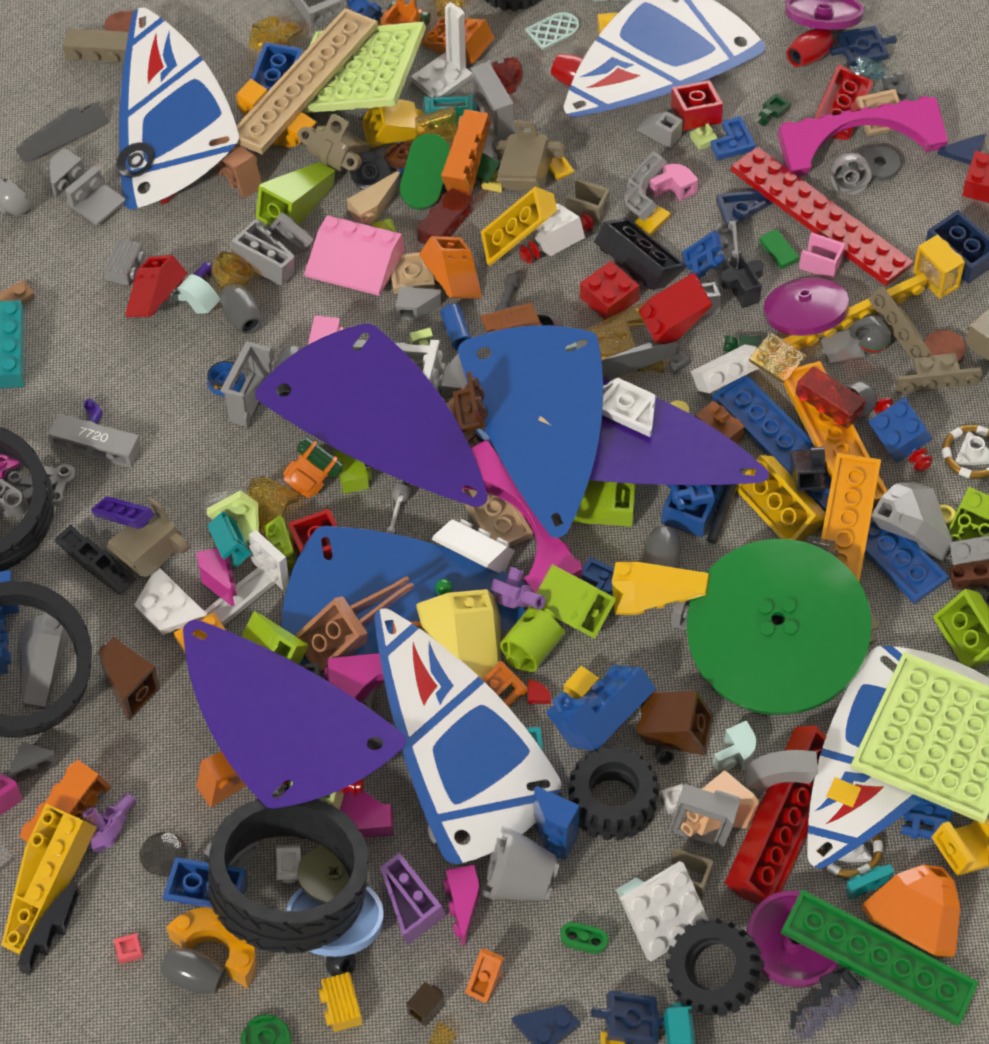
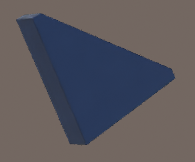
(963, 150)

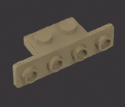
(899, 324)
(937, 373)

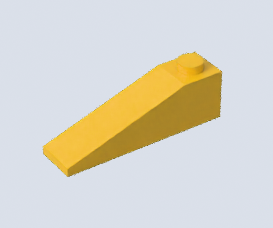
(647, 586)

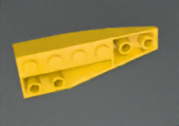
(45, 871)

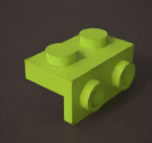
(279, 538)

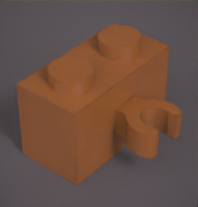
(722, 421)

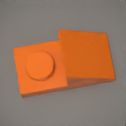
(485, 975)

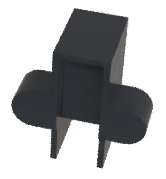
(743, 280)
(808, 469)

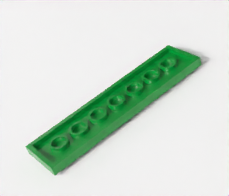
(880, 957)

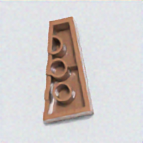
(239, 168)

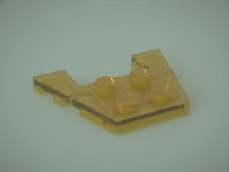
(615, 335)

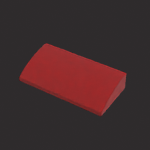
(842, 96)

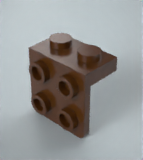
(469, 405)

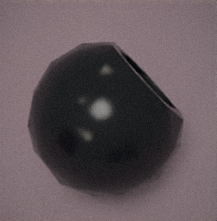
(340, 964)

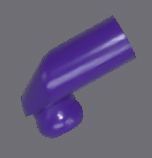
(204, 269)
(93, 410)

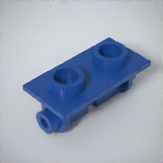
(371, 10)

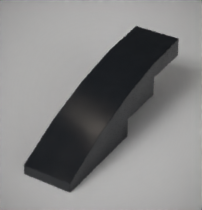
(95, 560)
(52, 922)

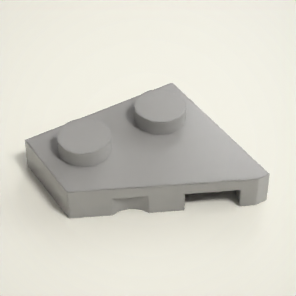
(291, 232)

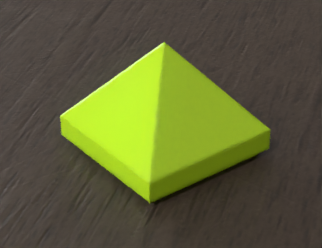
(385, 224)

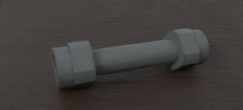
(511, 284)

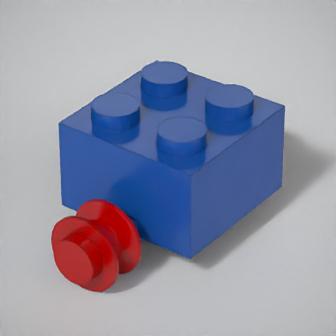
(902, 432)

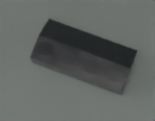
(638, 253)

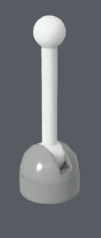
(400, 494)

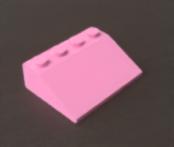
(354, 255)

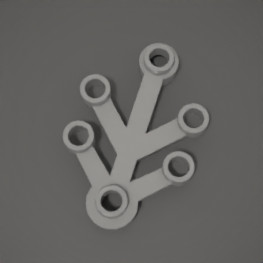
(55, 476)

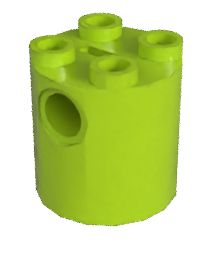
(531, 639)

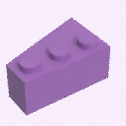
(412, 901)

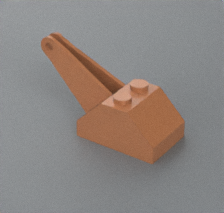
(337, 629)

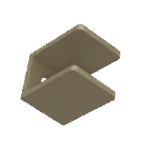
(589, 200)
(696, 864)

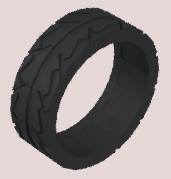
(38, 518)
(63, 611)
(287, 930)

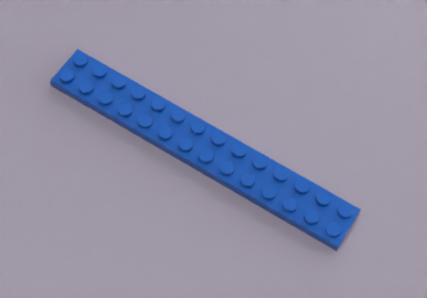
(777, 435)

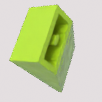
(607, 504)
(971, 517)
(575, 601)
(275, 638)

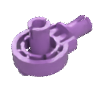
(512, 596)
(108, 823)

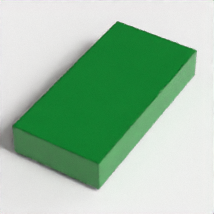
(779, 249)

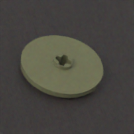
(315, 878)

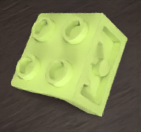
(242, 509)

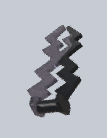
(817, 1010)

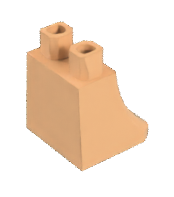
(745, 813)

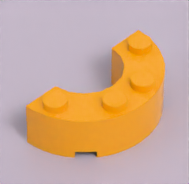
(252, 93)
(203, 926)

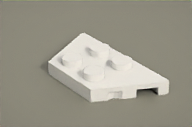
(629, 405)
(166, 604)

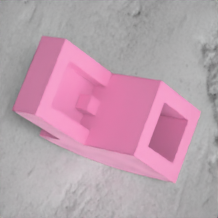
(674, 178)

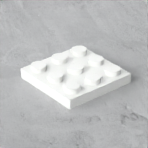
(663, 909)

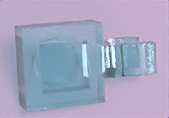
(868, 67)

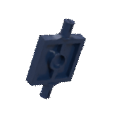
(863, 43)
(630, 1017)

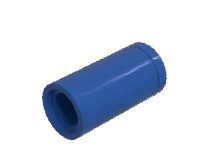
(455, 324)

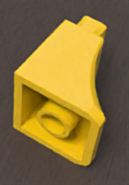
(391, 123)

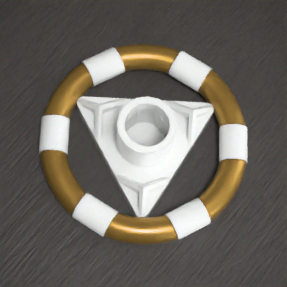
(971, 453)
(858, 855)

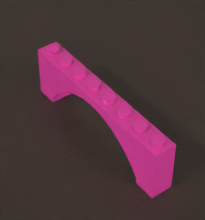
(915, 119)
(549, 549)
(358, 678)

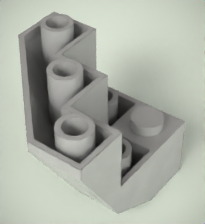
(916, 515)

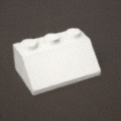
(475, 545)

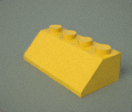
(517, 223)
(779, 503)

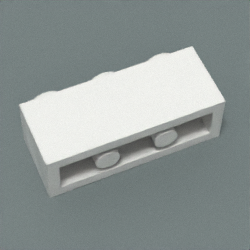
(724, 369)

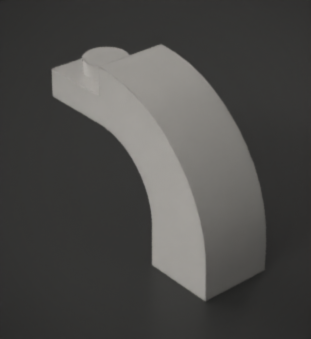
(779, 768)

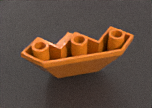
(919, 908)

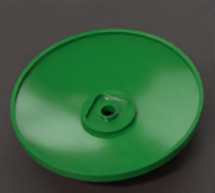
(787, 664)

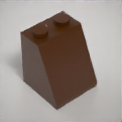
(129, 676)
(676, 720)

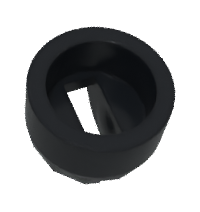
(666, 759)

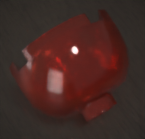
(509, 73)

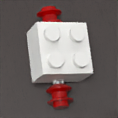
(556, 234)

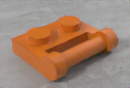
(500, 678)

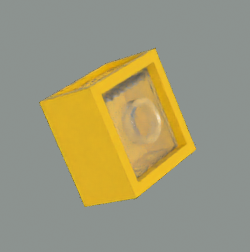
(940, 266)

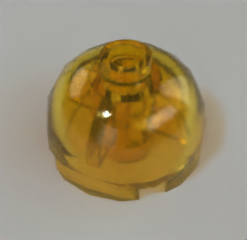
(229, 270)

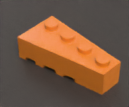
(466, 151)
(217, 779)
(72, 794)

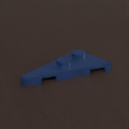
(740, 205)

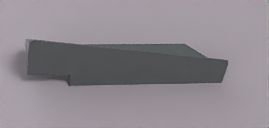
(62, 130)
(636, 358)

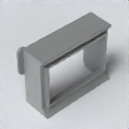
(489, 87)
(243, 404)
(715, 805)

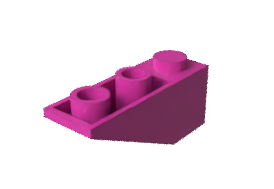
(216, 574)
(464, 894)

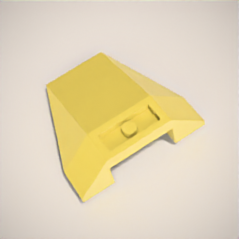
(466, 626)

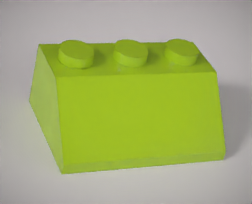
(966, 627)

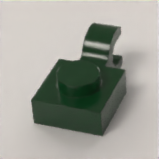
(773, 107)
(732, 343)

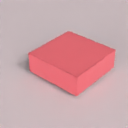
(128, 948)

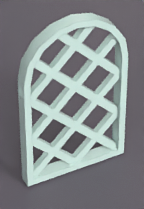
(553, 18)

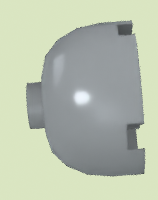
(850, 173)
(13, 199)

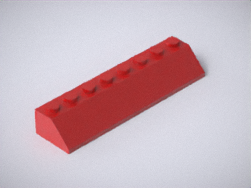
(776, 830)

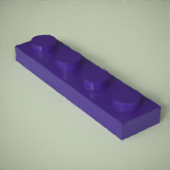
(122, 512)

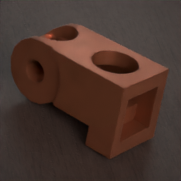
(970, 575)

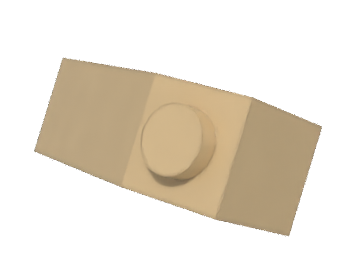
(372, 201)

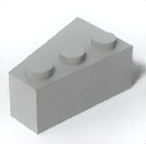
(263, 253)

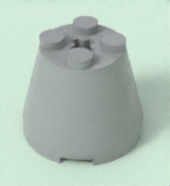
(519, 869)

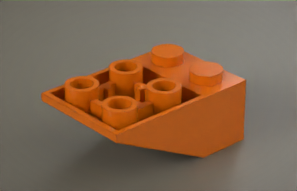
(477, 38)
(452, 266)

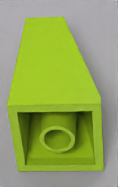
(294, 193)

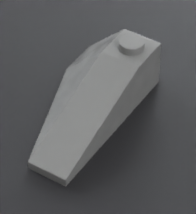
(41, 655)

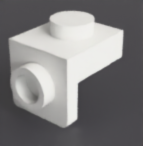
(287, 862)

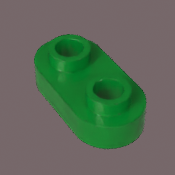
(585, 936)

